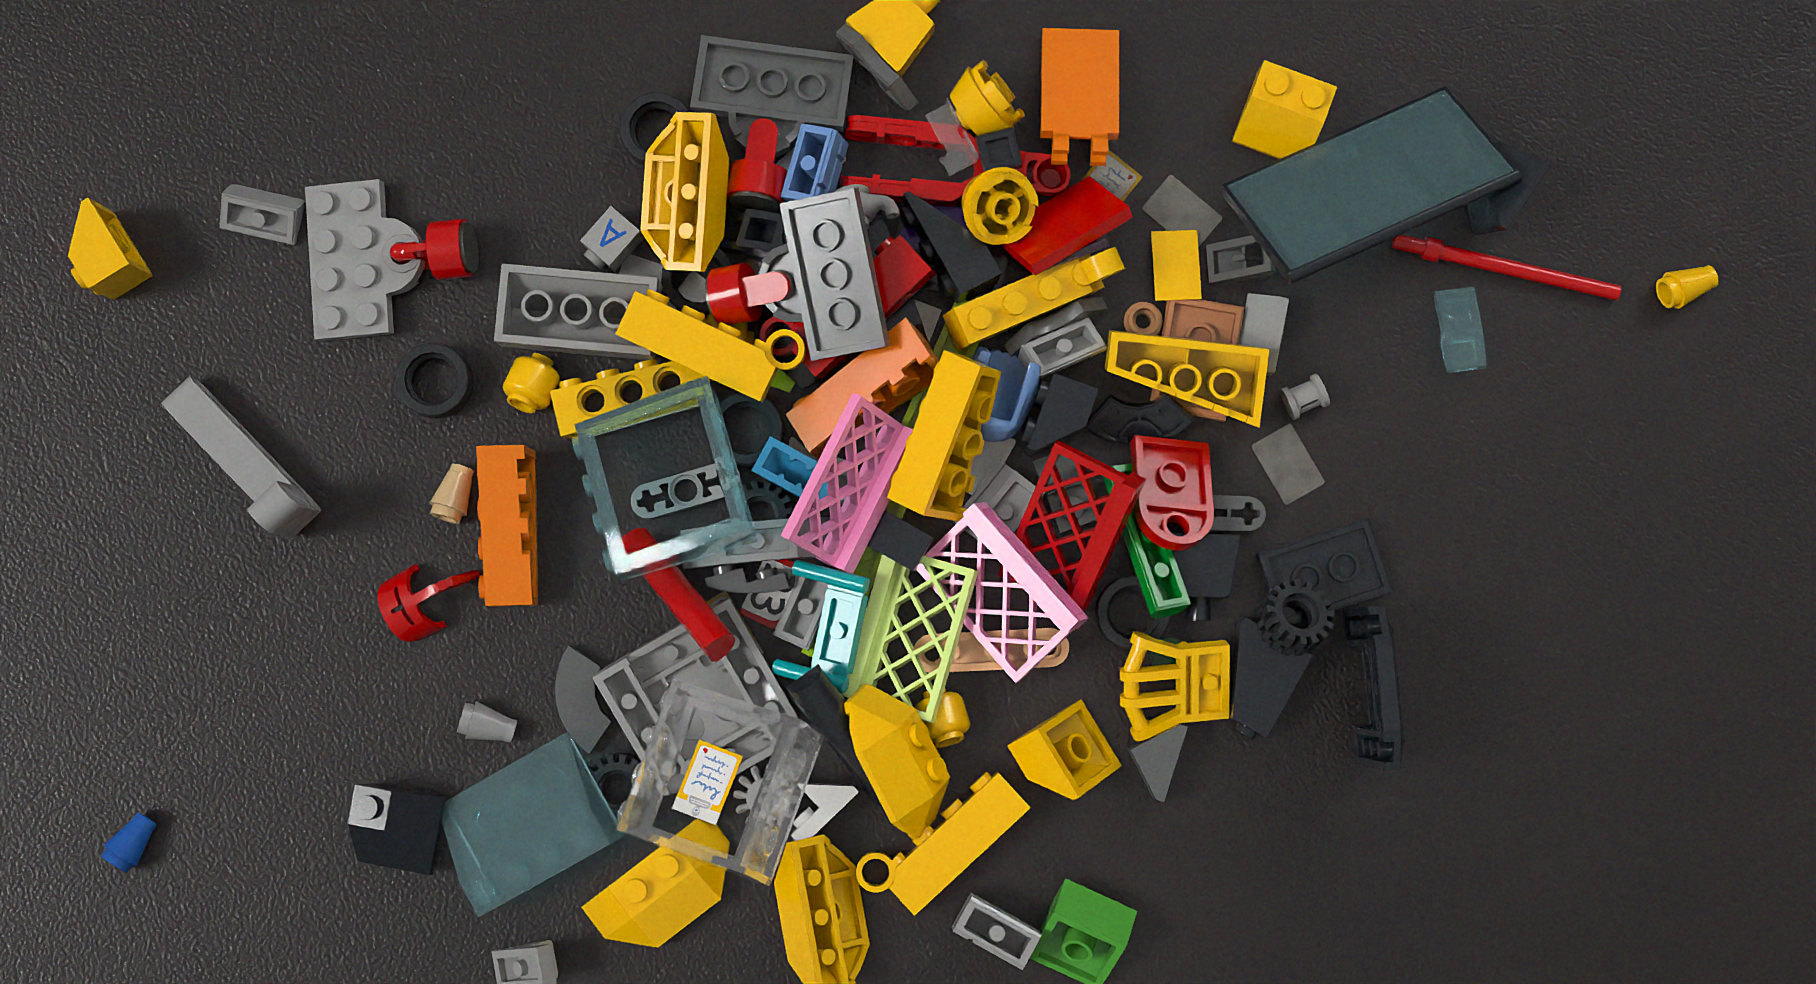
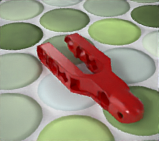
(1037, 167)

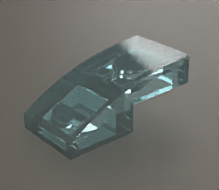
(1460, 329)

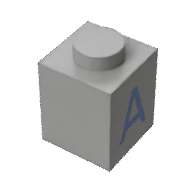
(611, 240)

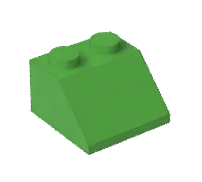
(1083, 933)

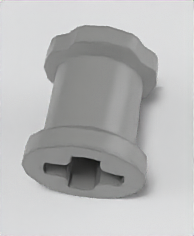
(1305, 396)

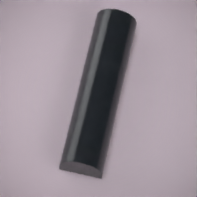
(827, 712)

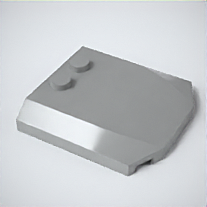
(641, 677)

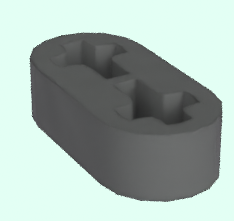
(1237, 503)

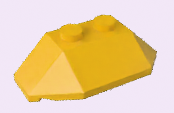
(686, 192)
(897, 758)
(661, 892)
(821, 912)

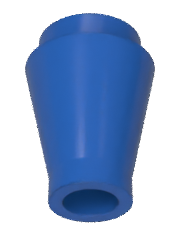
(129, 843)

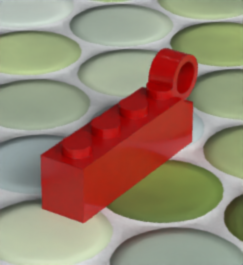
(899, 276)

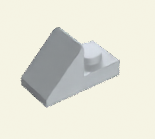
(526, 964)

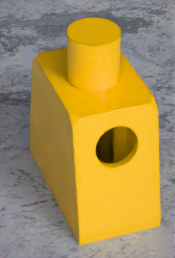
(895, 29)

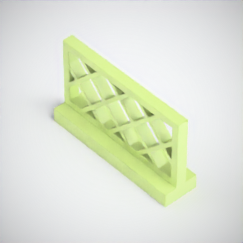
(882, 616)

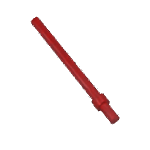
(1433, 249)

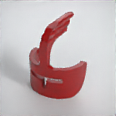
(419, 625)

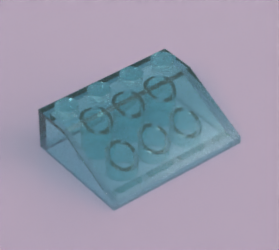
(526, 824)

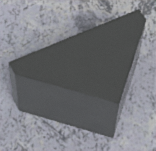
(1238, 261)
(1158, 758)

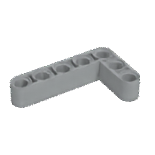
(278, 499)

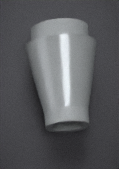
(485, 723)

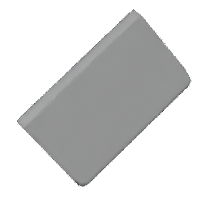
(261, 213)
(1264, 325)
(1063, 347)
(802, 613)

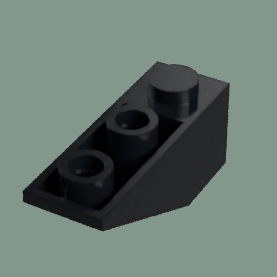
(957, 254)

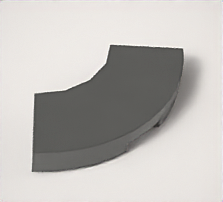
(867, 58)
(1070, 314)
(578, 700)

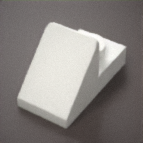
(829, 799)

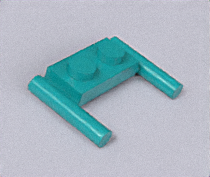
(838, 627)

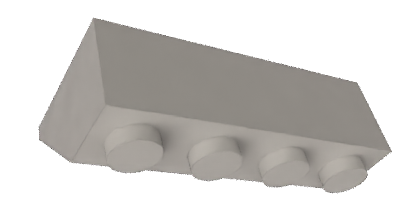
(567, 310)

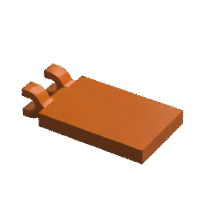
(1079, 90)

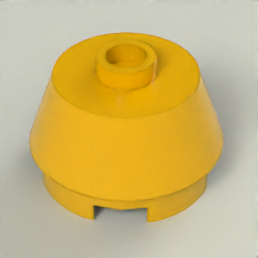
(984, 101)
(999, 205)

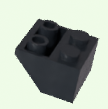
(1062, 413)

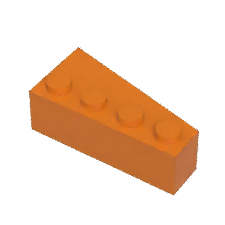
(880, 375)
(507, 525)

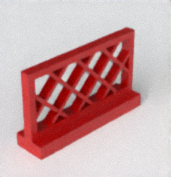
(1103, 536)

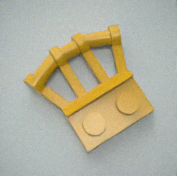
(1200, 677)

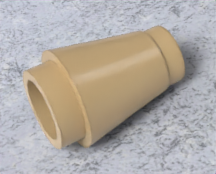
(453, 495)

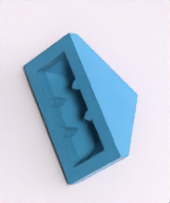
(786, 468)

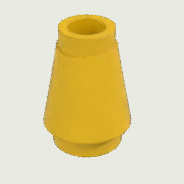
(1683, 286)

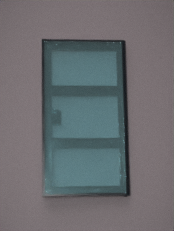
(1369, 184)

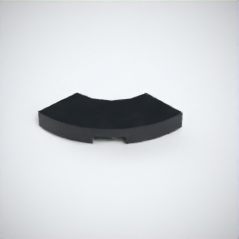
(1123, 420)

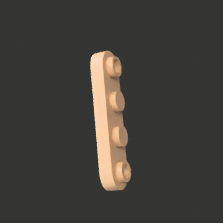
(973, 656)

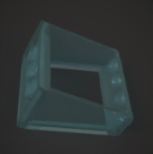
(700, 543)

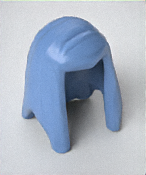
(1014, 394)

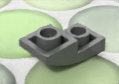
(737, 580)

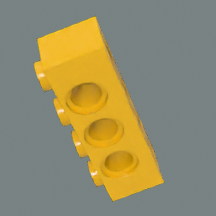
(572, 393)

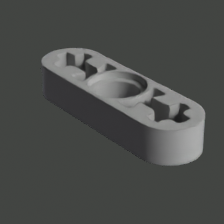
(672, 481)

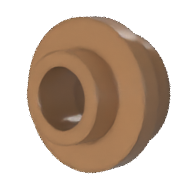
(1148, 310)

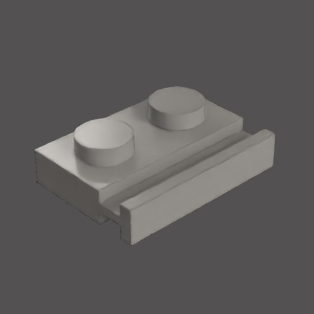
(1005, 493)

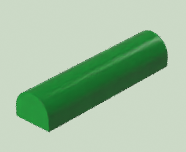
(1153, 565)

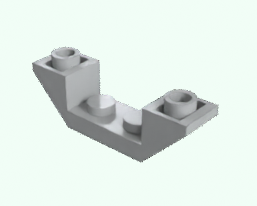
(768, 547)

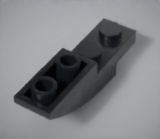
(752, 232)

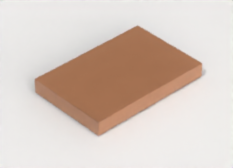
(1205, 322)

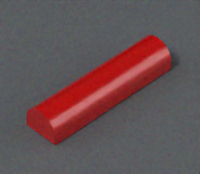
(684, 601)

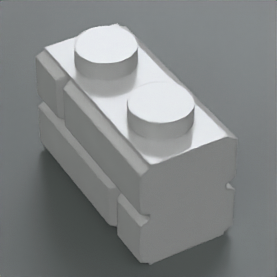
(996, 931)

